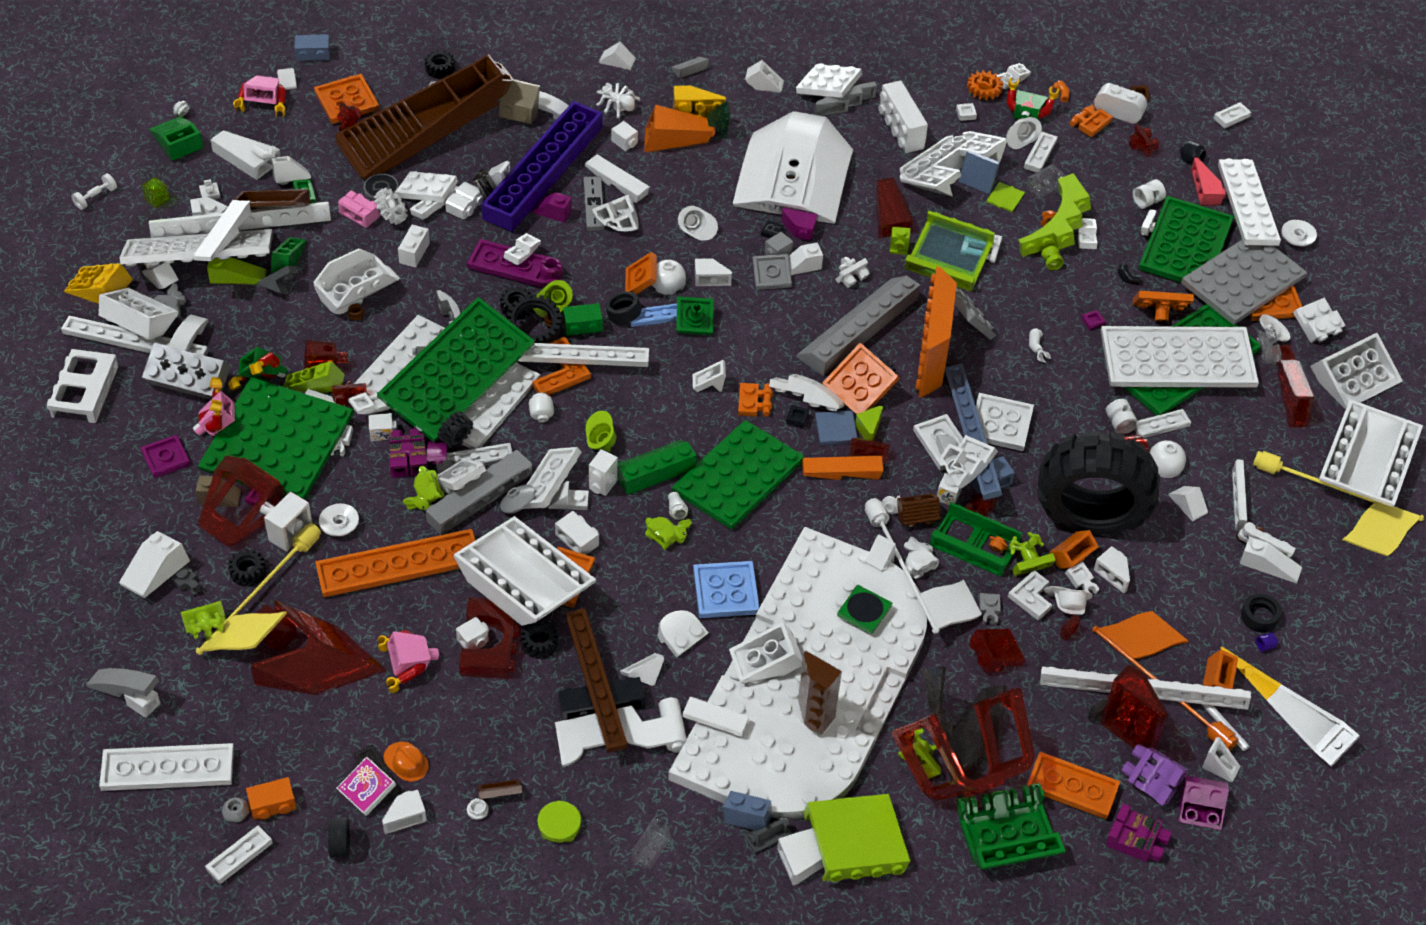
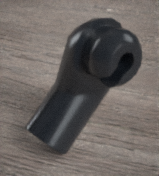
(1126, 276)

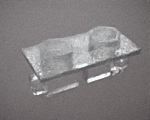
(1270, 353)

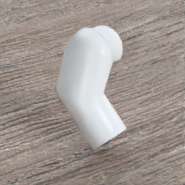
(270, 153)

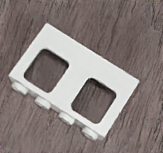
(96, 384)

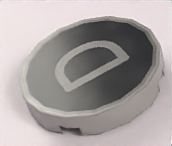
(377, 182)

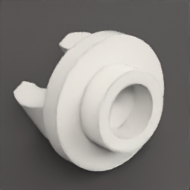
(890, 504)

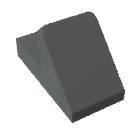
(277, 280)

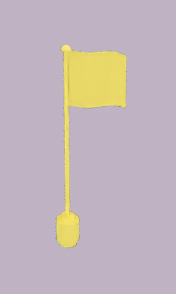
(1379, 527)
(250, 629)

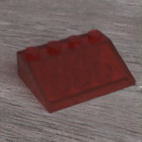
(1134, 710)

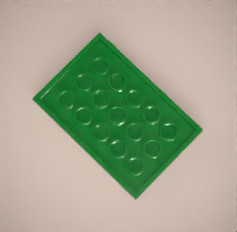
(1184, 239)
(738, 474)

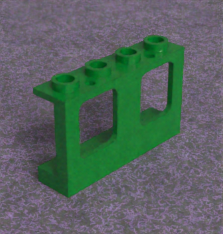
(971, 551)

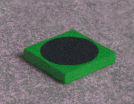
(864, 609)

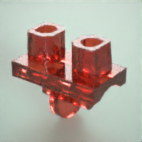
(348, 116)
(1142, 140)
(342, 393)

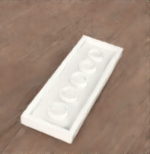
(167, 767)

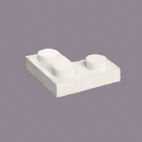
(1027, 595)

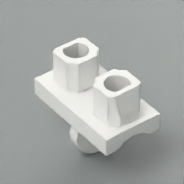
(850, 268)

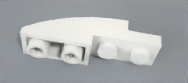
(814, 392)

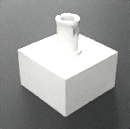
(286, 519)

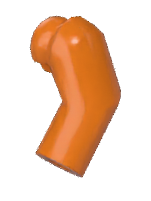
(1064, 90)

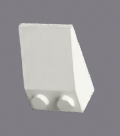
(154, 564)
(767, 654)

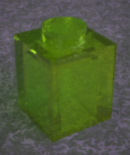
(155, 192)

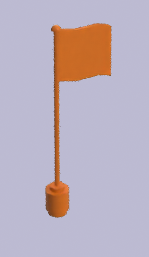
(1145, 636)

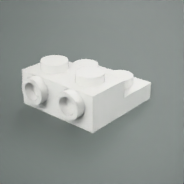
(1319, 320)
(460, 474)

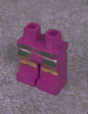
(406, 447)
(1137, 835)

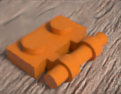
(1095, 120)
(749, 400)

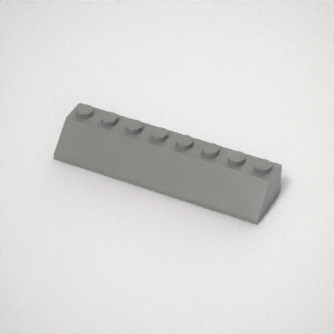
(860, 324)

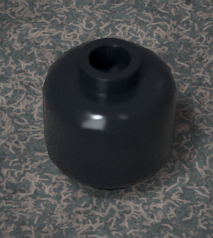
(1192, 150)

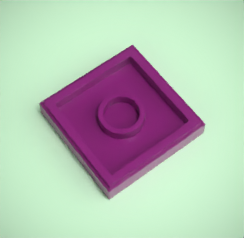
(165, 456)

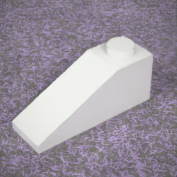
(1268, 559)

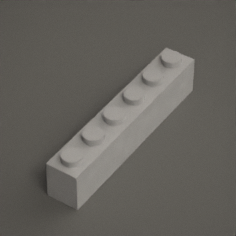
(478, 493)

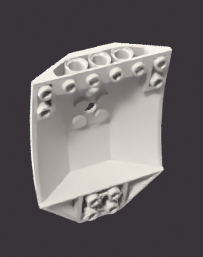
(818, 178)

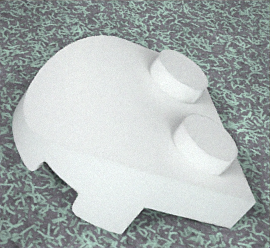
(680, 631)

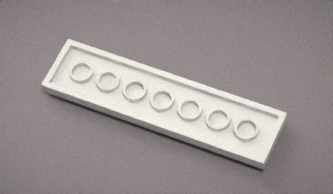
(1248, 202)

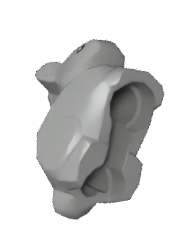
(173, 299)

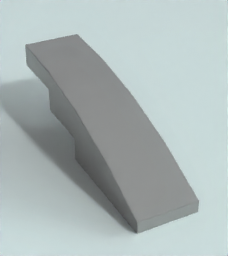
(853, 97)
(123, 681)

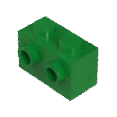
(582, 319)

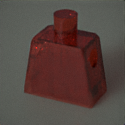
(322, 352)

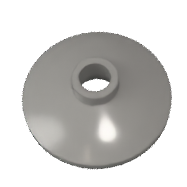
(517, 499)

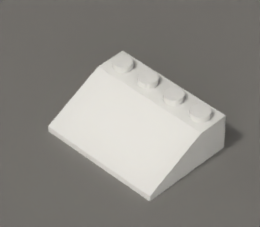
(1357, 371)

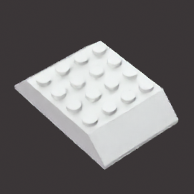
(1371, 453)
(521, 571)

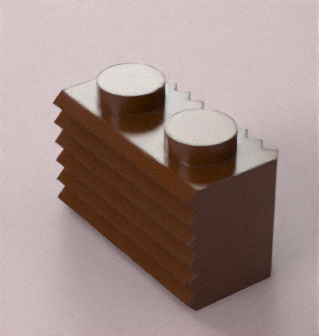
(918, 509)

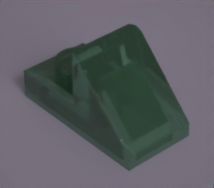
(720, 118)

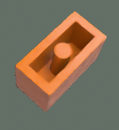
(271, 798)

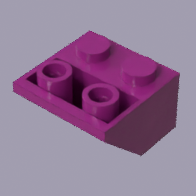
(1203, 802)

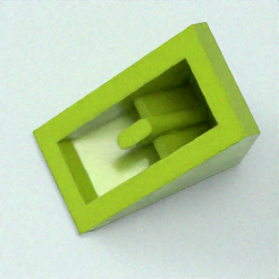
(868, 422)

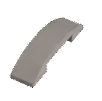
(447, 305)

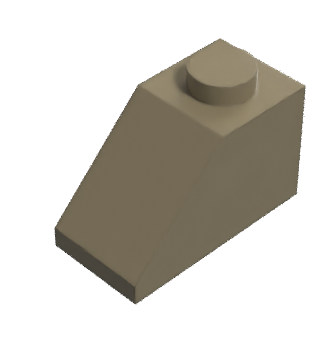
(231, 498)

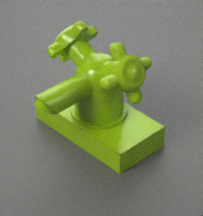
(1030, 555)
(204, 619)
(924, 753)

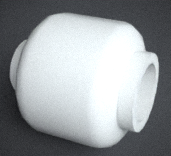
(541, 407)

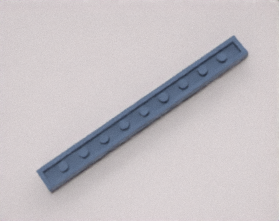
(972, 426)

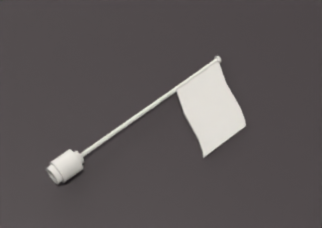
(941, 604)

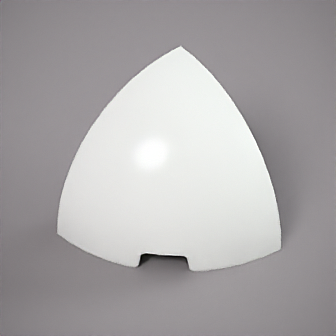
(618, 214)

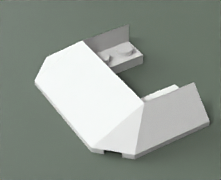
(941, 163)

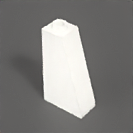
(238, 152)
(800, 855)

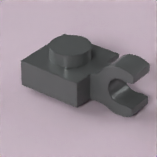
(185, 579)

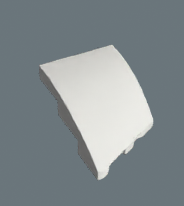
(967, 460)

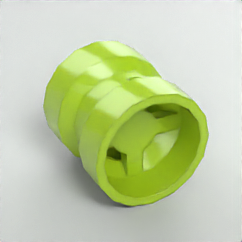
(1052, 257)

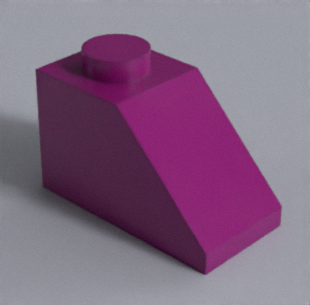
(554, 207)
(799, 223)

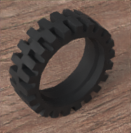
(538, 303)

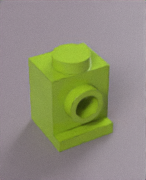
(899, 240)

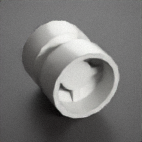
(1149, 193)
(1121, 416)

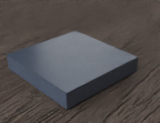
(979, 171)
(835, 427)

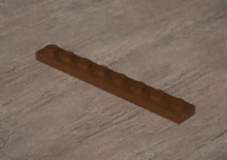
(596, 681)

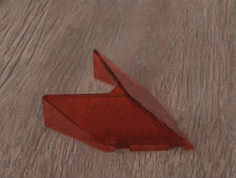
(324, 663)

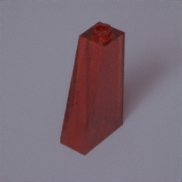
(891, 208)
(1295, 393)

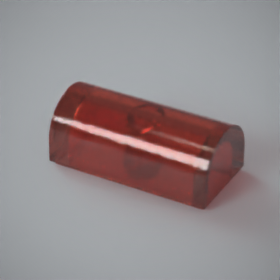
(865, 447)

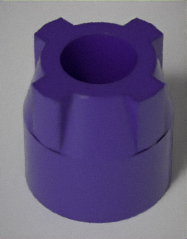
(1266, 642)

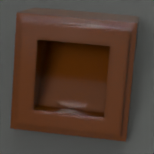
(1142, 89)

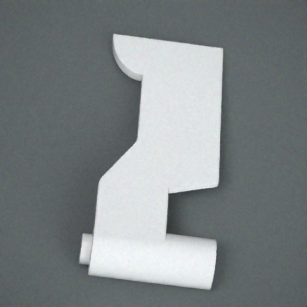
(584, 733)

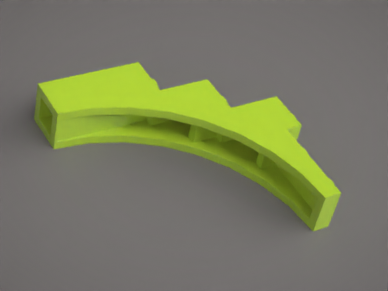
(1068, 218)

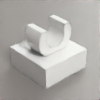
(210, 190)

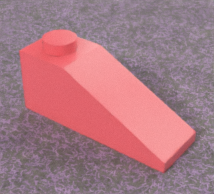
(1207, 185)

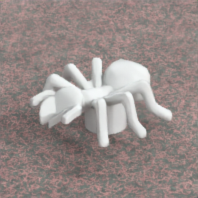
(620, 101)

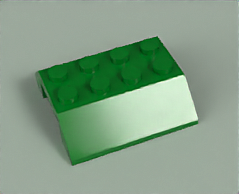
(1008, 829)

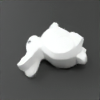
(920, 558)

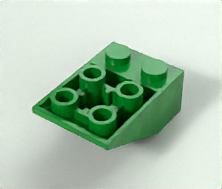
(177, 137)

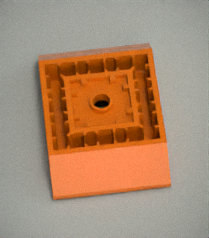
(936, 332)

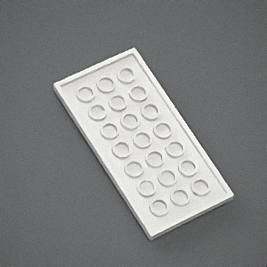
(184, 247)
(1178, 356)

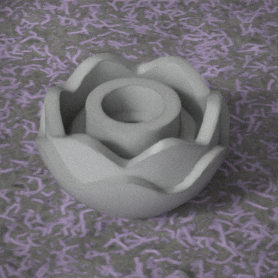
(235, 815)

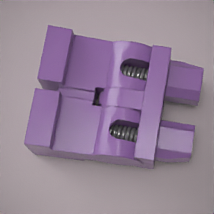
(1159, 788)

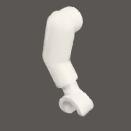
(1034, 339)

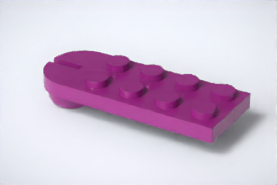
(535, 270)

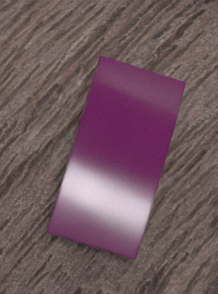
(436, 452)

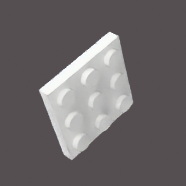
(829, 80)
(1004, 420)

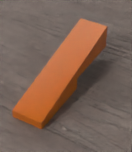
(835, 467)

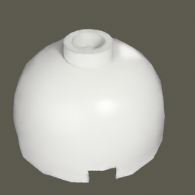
(669, 277)
(1169, 458)

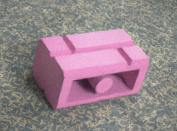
(358, 209)

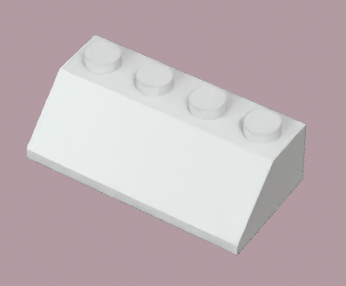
(136, 312)

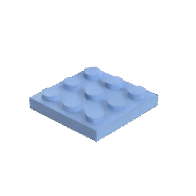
(726, 589)

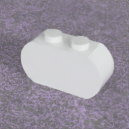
(1121, 103)

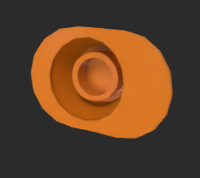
(406, 761)

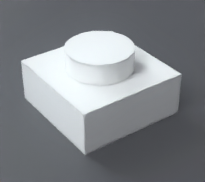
(966, 112)

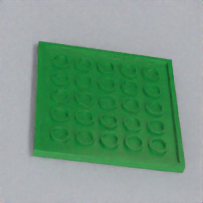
(281, 434)

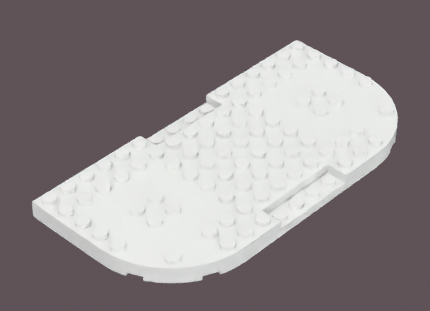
(777, 752)

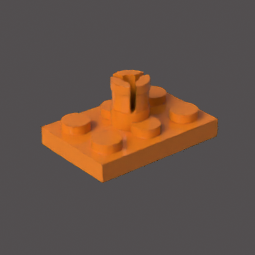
(1162, 302)

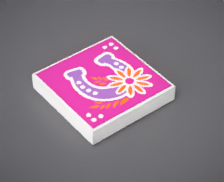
(366, 786)

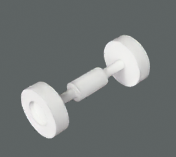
(108, 182)

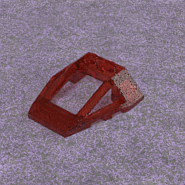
(253, 476)

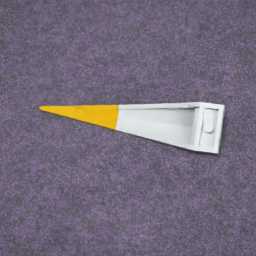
(1317, 728)

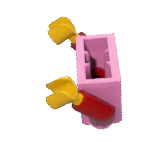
(262, 90)
(217, 412)
(408, 656)

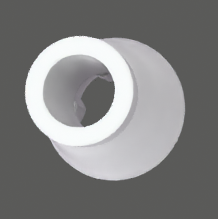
(677, 507)

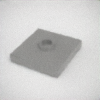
(772, 271)

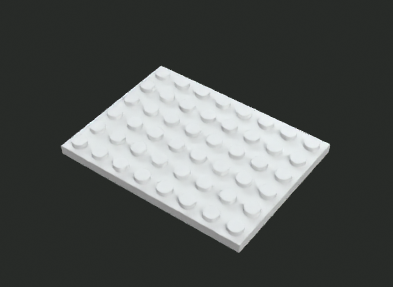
(485, 413)

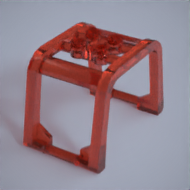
(997, 771)

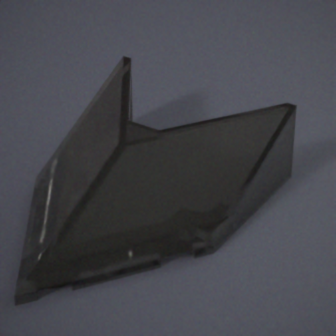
(966, 734)

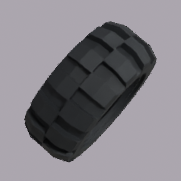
(1098, 457)

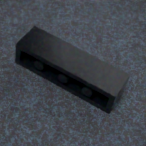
(577, 701)

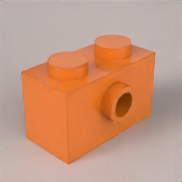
(1074, 549)
(1220, 670)

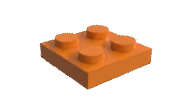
(641, 273)

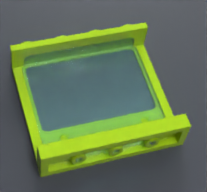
(954, 247)

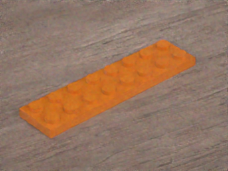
(391, 563)

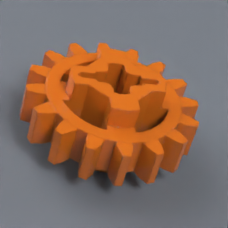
(983, 85)

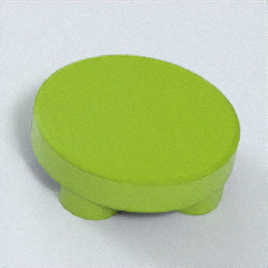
(559, 821)

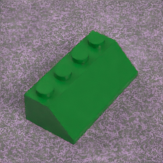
(656, 466)

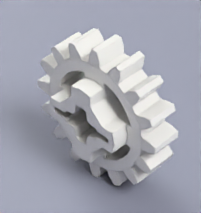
(390, 206)

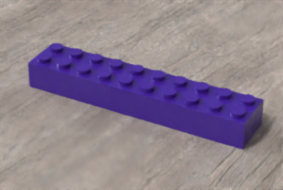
(542, 166)

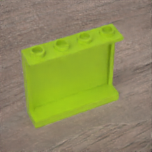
(857, 837)

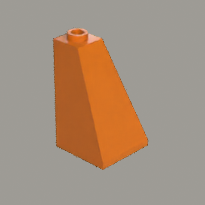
(675, 129)

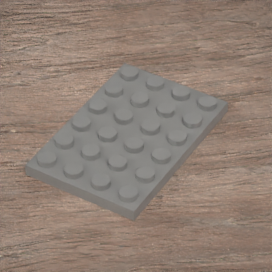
(1243, 279)

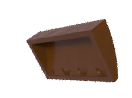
(275, 198)

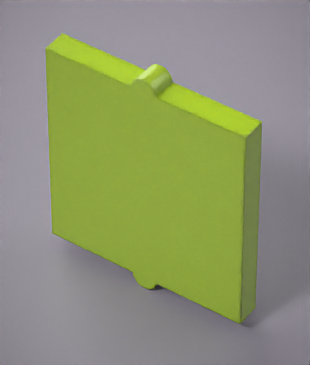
(1005, 197)

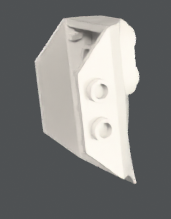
(351, 279)

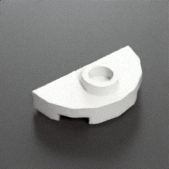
(1149, 223)

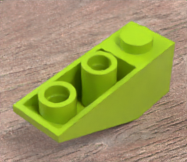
(316, 378)

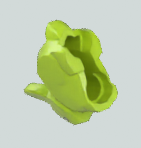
(427, 490)
(665, 532)

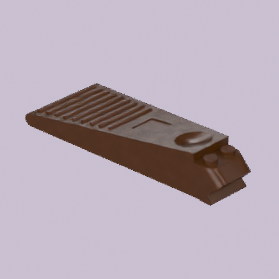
(423, 117)

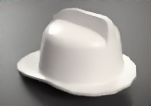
(1023, 132)
(697, 223)
(1069, 600)

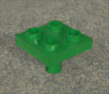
(694, 315)

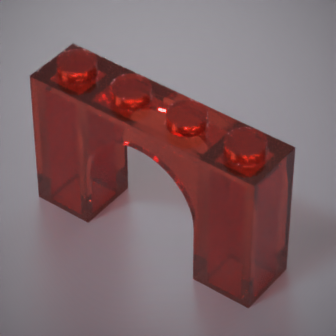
(496, 661)

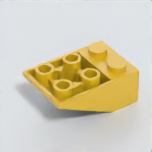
(695, 100)
(98, 280)

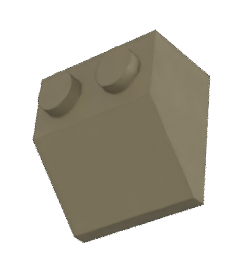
(520, 102)

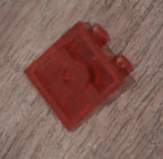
(996, 649)

